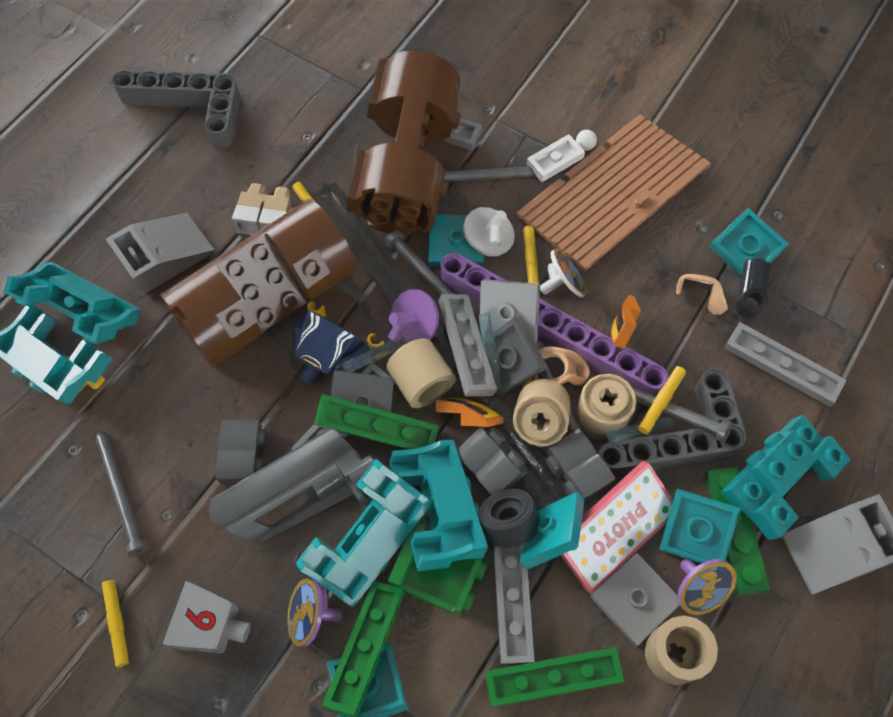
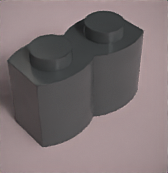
(239, 450)
(491, 460)
(579, 466)

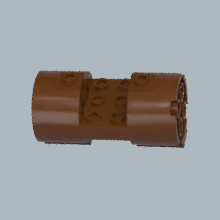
(417, 106)
(260, 281)

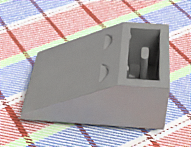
(159, 249)
(843, 544)

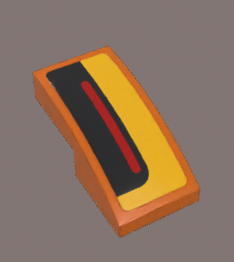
(625, 322)
(471, 412)

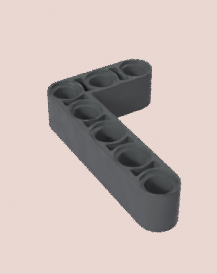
(186, 89)
(682, 441)

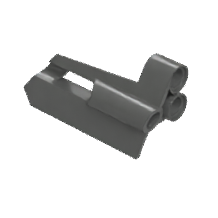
(320, 468)

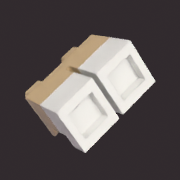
(258, 210)

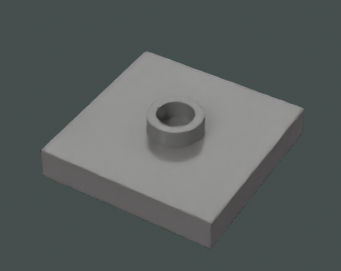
(510, 299)
(636, 599)

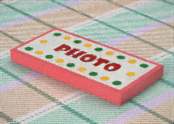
(619, 526)

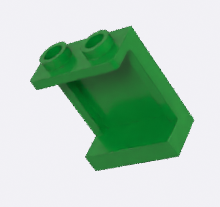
(444, 587)

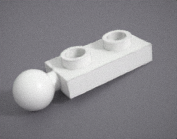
(561, 154)

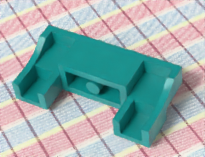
(94, 310)
(47, 367)
(777, 468)
(452, 515)
(372, 538)

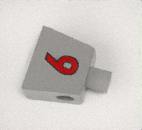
(204, 622)

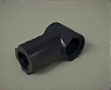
(754, 286)

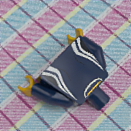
(325, 344)

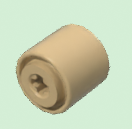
(420, 372)
(546, 398)
(599, 417)
(697, 646)

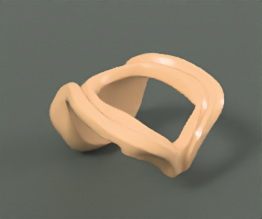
(717, 302)
(576, 368)

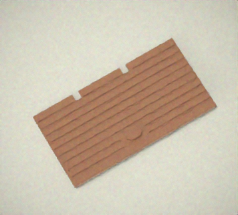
(612, 191)

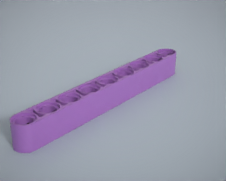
(565, 327)

